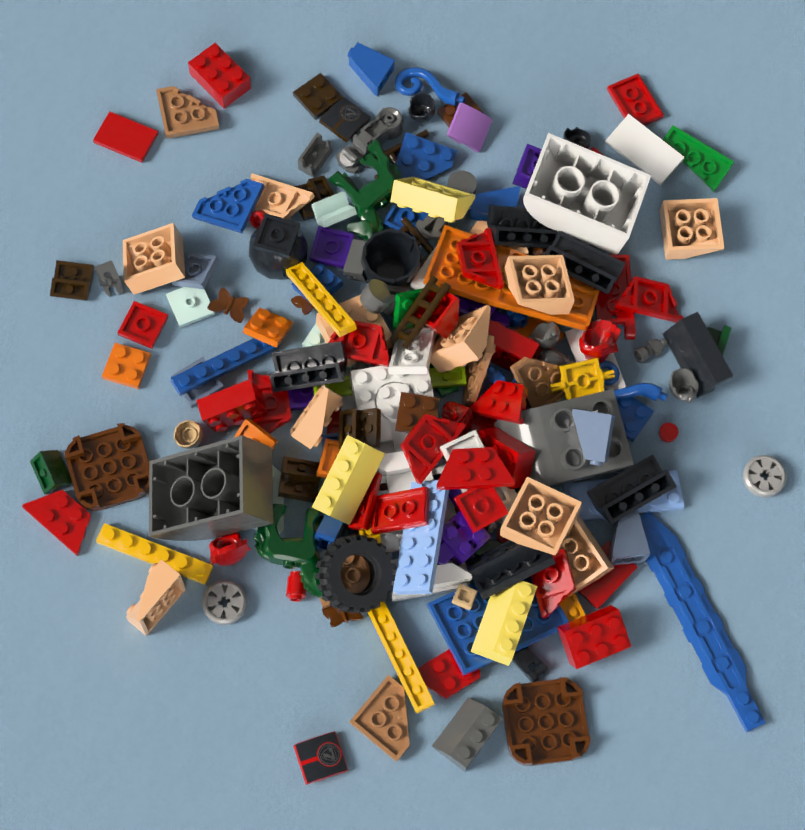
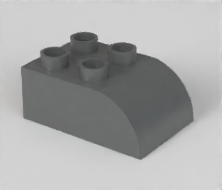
(557, 445)
(211, 490)

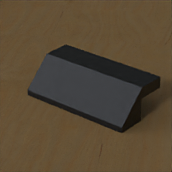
(518, 228)
(587, 263)
(698, 352)
(309, 366)
(631, 489)
(506, 566)

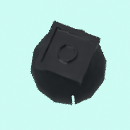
(277, 246)
(391, 257)

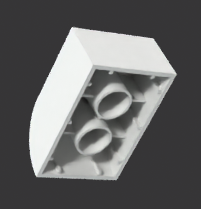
(585, 194)

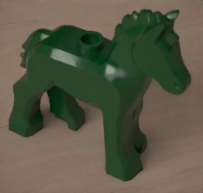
(371, 196)
(292, 551)

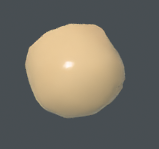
(188, 434)

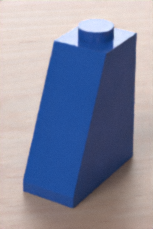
(371, 66)
(480, 205)
(328, 531)

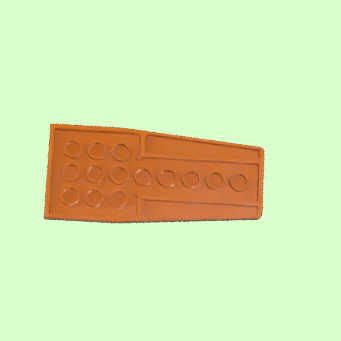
(447, 269)

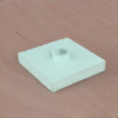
(189, 305)

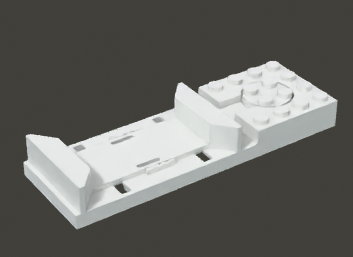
(381, 390)

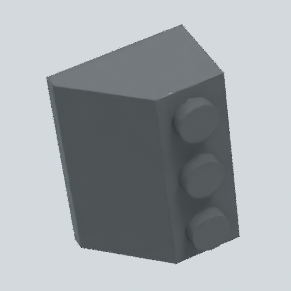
(467, 733)

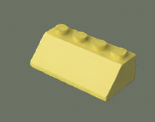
(431, 198)
(348, 480)
(504, 622)

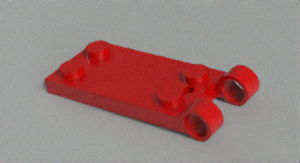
(606, 303)

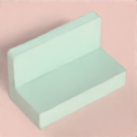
(333, 209)

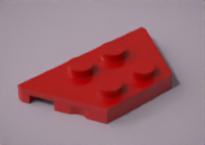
(479, 259)
(649, 299)
(365, 344)
(502, 402)
(276, 403)
(424, 443)
(474, 469)
(61, 517)
(554, 583)
(445, 676)

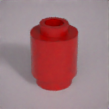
(295, 589)

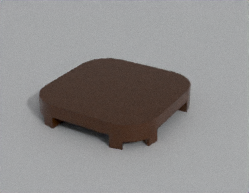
(108, 467)
(545, 722)

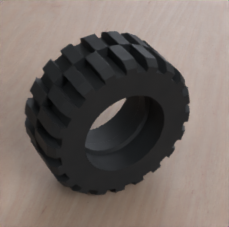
(380, 577)

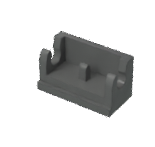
(314, 155)
(353, 262)
(108, 277)

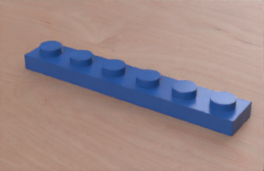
(220, 365)

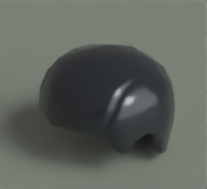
(422, 107)
(578, 137)

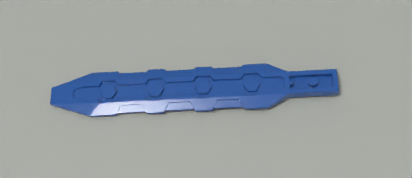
(699, 621)

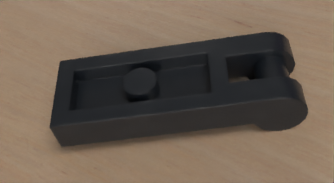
(524, 658)

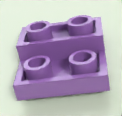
(469, 127)

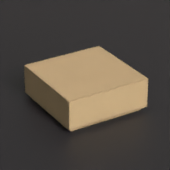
(464, 596)

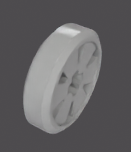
(770, 467)
(235, 608)

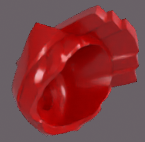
(599, 340)
(458, 413)
(228, 549)

